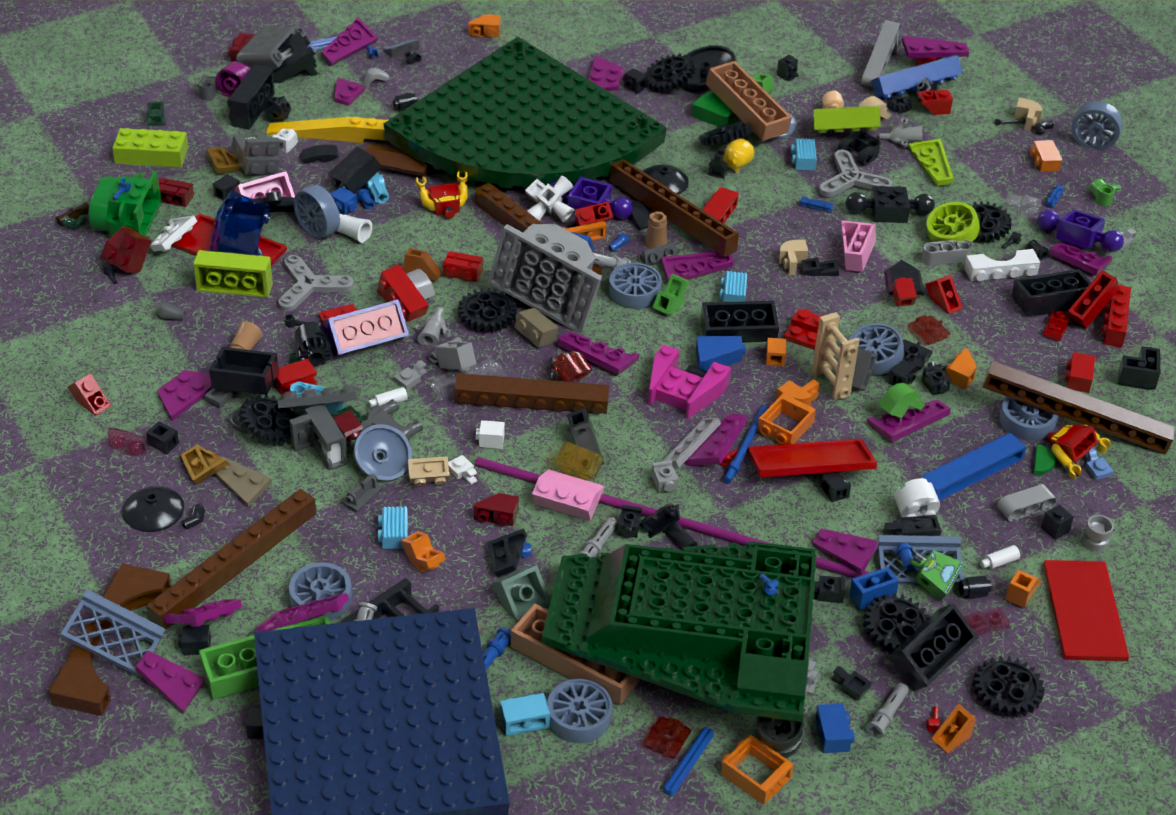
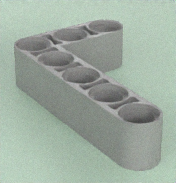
(888, 42)

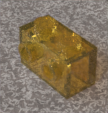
(580, 460)

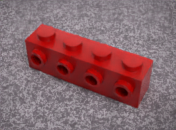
(1117, 317)

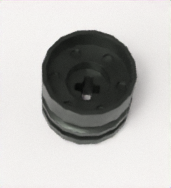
(787, 742)

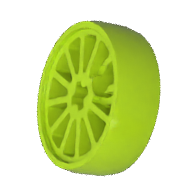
(952, 226)

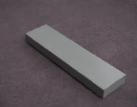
(692, 441)

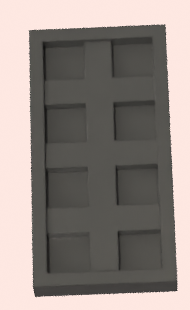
(311, 397)

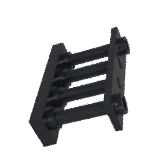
(392, 597)

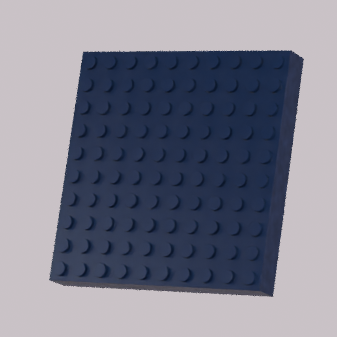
(380, 718)

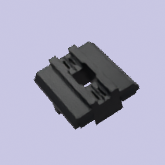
(916, 354)

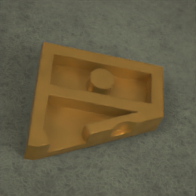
(223, 160)
(202, 463)

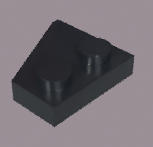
(506, 552)

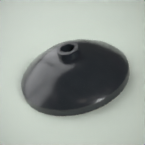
(669, 176)
(153, 509)

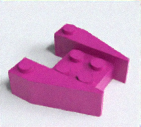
(683, 388)

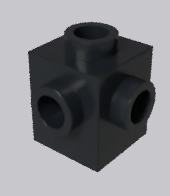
(925, 85)
(277, 109)

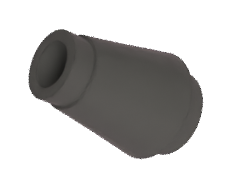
(169, 311)

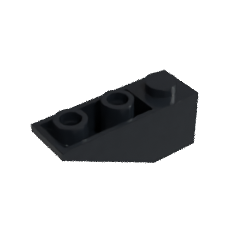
(583, 430)

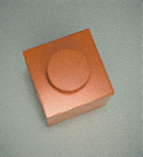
(776, 352)

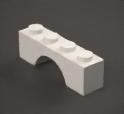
(983, 268)

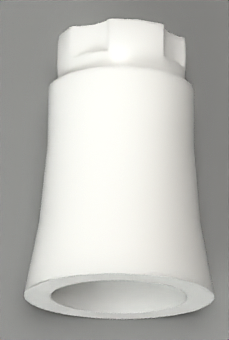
(355, 227)

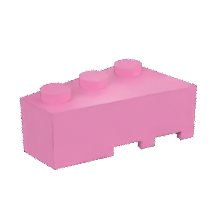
(857, 244)

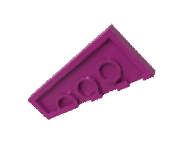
(913, 420)

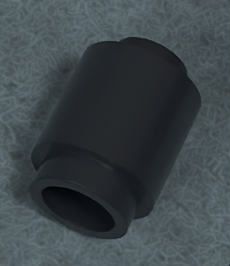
(403, 101)
(975, 586)

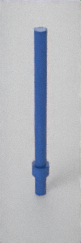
(734, 465)

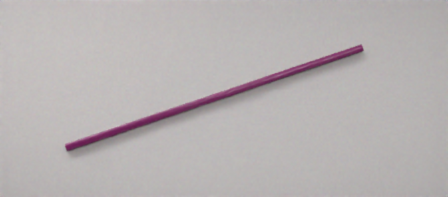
(646, 511)

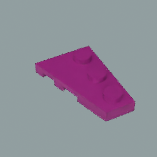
(208, 612)

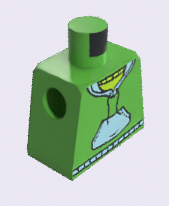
(936, 573)

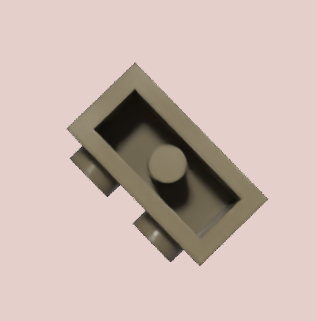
(536, 327)

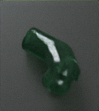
(74, 224)

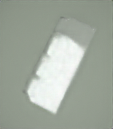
(445, 388)

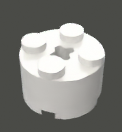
(917, 498)

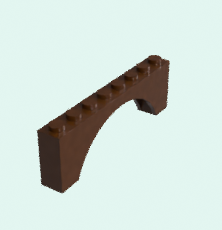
(77, 681)

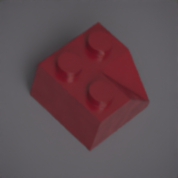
(126, 250)

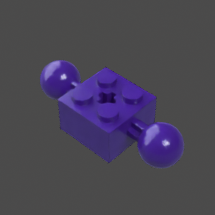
(592, 192)
(1080, 230)

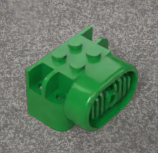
(131, 209)

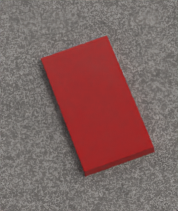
(200, 237)
(811, 458)
(1085, 610)

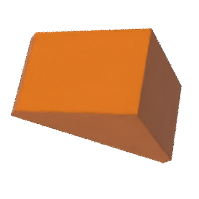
(955, 729)

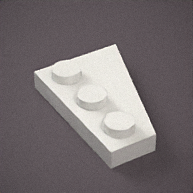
(173, 233)

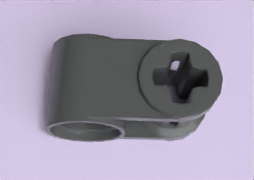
(207, 87)

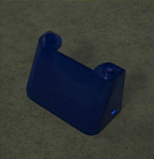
(239, 225)

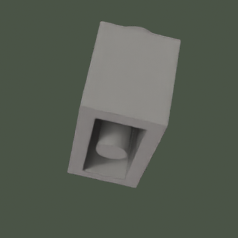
(455, 355)

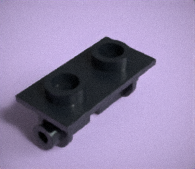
(666, 517)

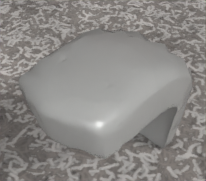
(374, 73)

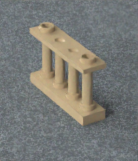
(824, 356)

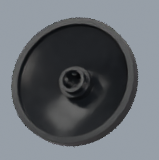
(703, 60)

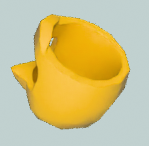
(738, 154)

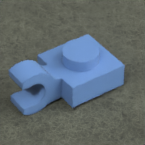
(1097, 467)

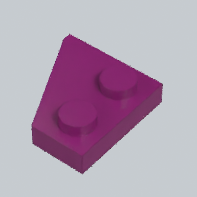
(347, 91)

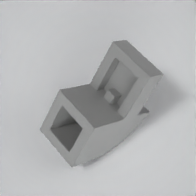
(422, 283)

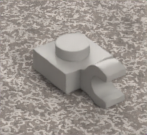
(408, 377)

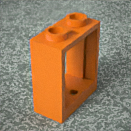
(785, 404)
(753, 746)

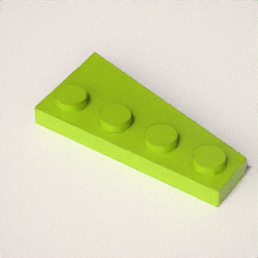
(933, 160)

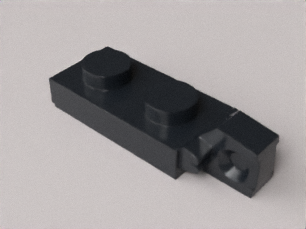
(914, 526)

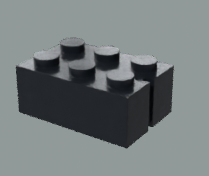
(244, 370)

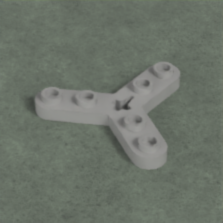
(843, 181)
(301, 289)

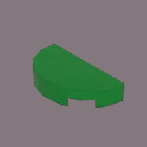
(1044, 460)

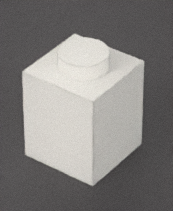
(491, 434)

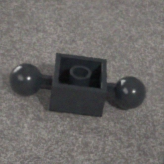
(890, 204)

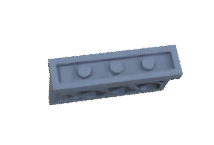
(919, 545)
(117, 616)

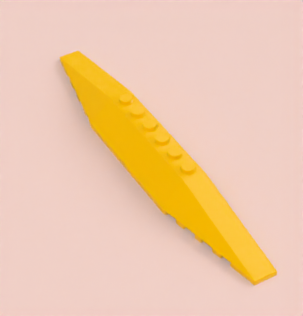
(337, 129)

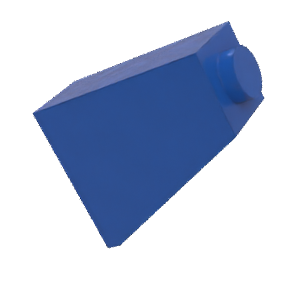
(719, 349)

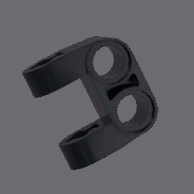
(864, 144)

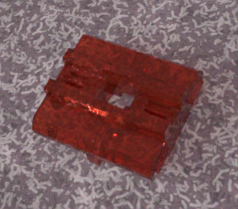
(929, 329)
(667, 746)

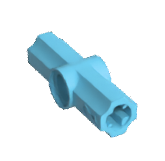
(377, 188)

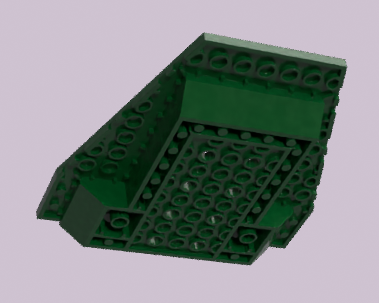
(742, 664)

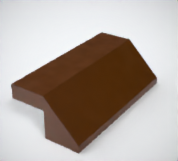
(397, 160)

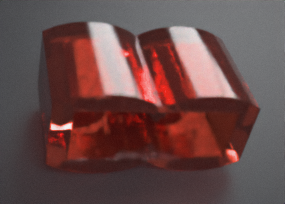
(572, 366)

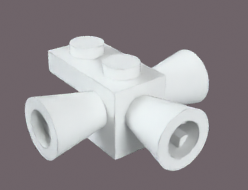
(550, 199)

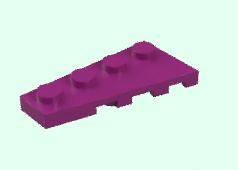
(352, 40)
(932, 48)
(695, 265)
(613, 360)
(719, 442)
(304, 611)

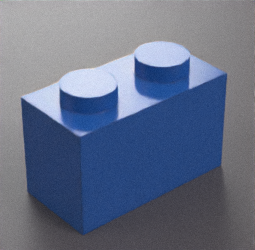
(871, 585)
(834, 728)

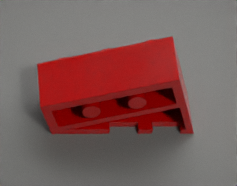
(396, 285)

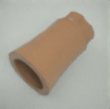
(656, 230)
(246, 336)

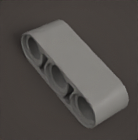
(946, 252)
(1026, 502)

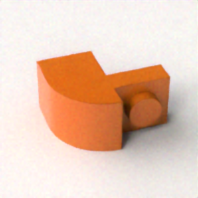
(805, 394)
(421, 553)

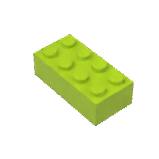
(847, 117)
(150, 147)
(233, 273)

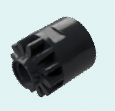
(313, 343)

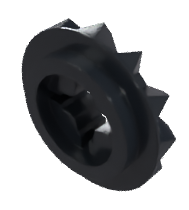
(899, 104)

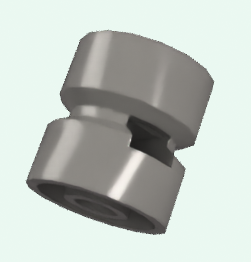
(1097, 533)

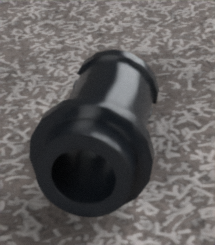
(1041, 251)
(696, 371)

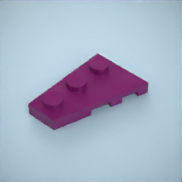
(1087, 261)
(848, 548)
(172, 680)

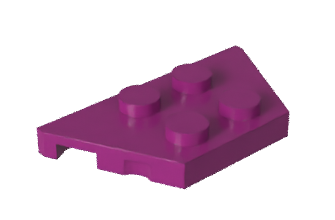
(606, 74)
(184, 392)

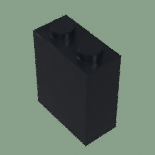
(354, 170)

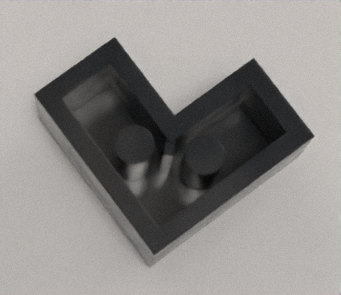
(1141, 370)

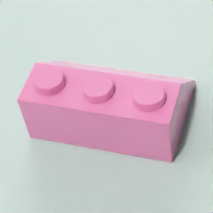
(258, 188)
(567, 494)

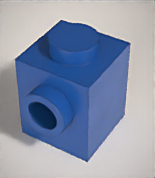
(345, 200)

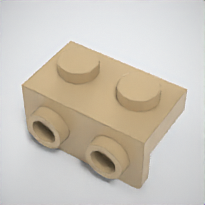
(428, 470)

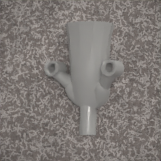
(903, 135)
(431, 329)

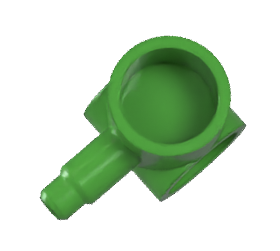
(1103, 192)

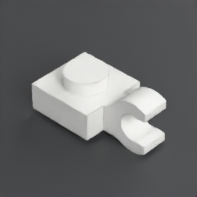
(463, 468)

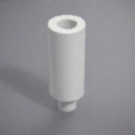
(398, 395)
(1000, 557)

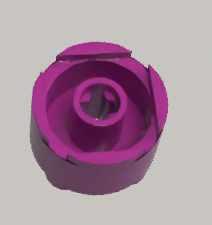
(230, 77)

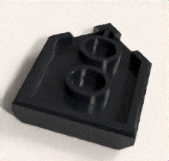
(905, 270)

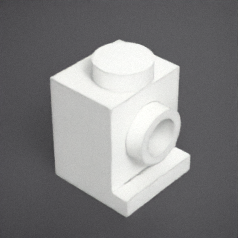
(288, 138)

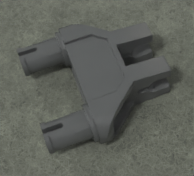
(381, 413)

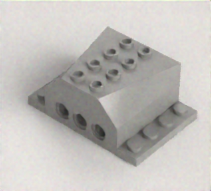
(548, 272)

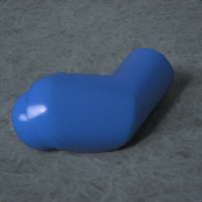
(621, 240)

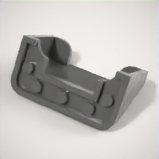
(264, 46)

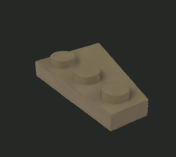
(243, 481)

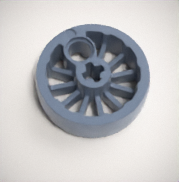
(1097, 125)
(316, 211)
(634, 285)
(883, 341)
(1026, 420)
(320, 587)
(579, 710)

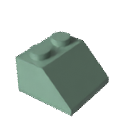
(521, 591)

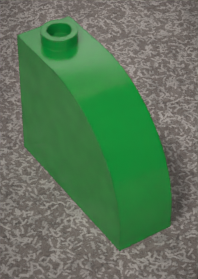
(712, 110)

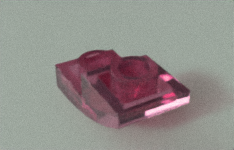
(121, 438)
(988, 622)

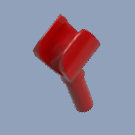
(727, 459)
(933, 723)

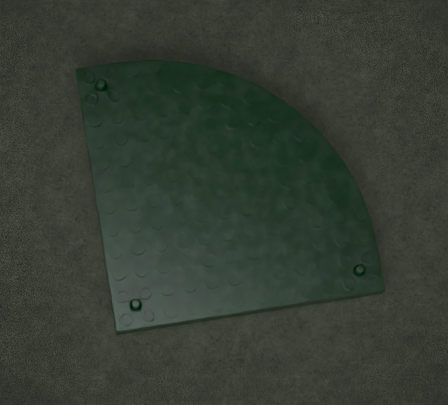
(523, 121)

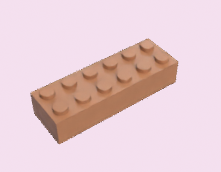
(748, 100)
(527, 639)

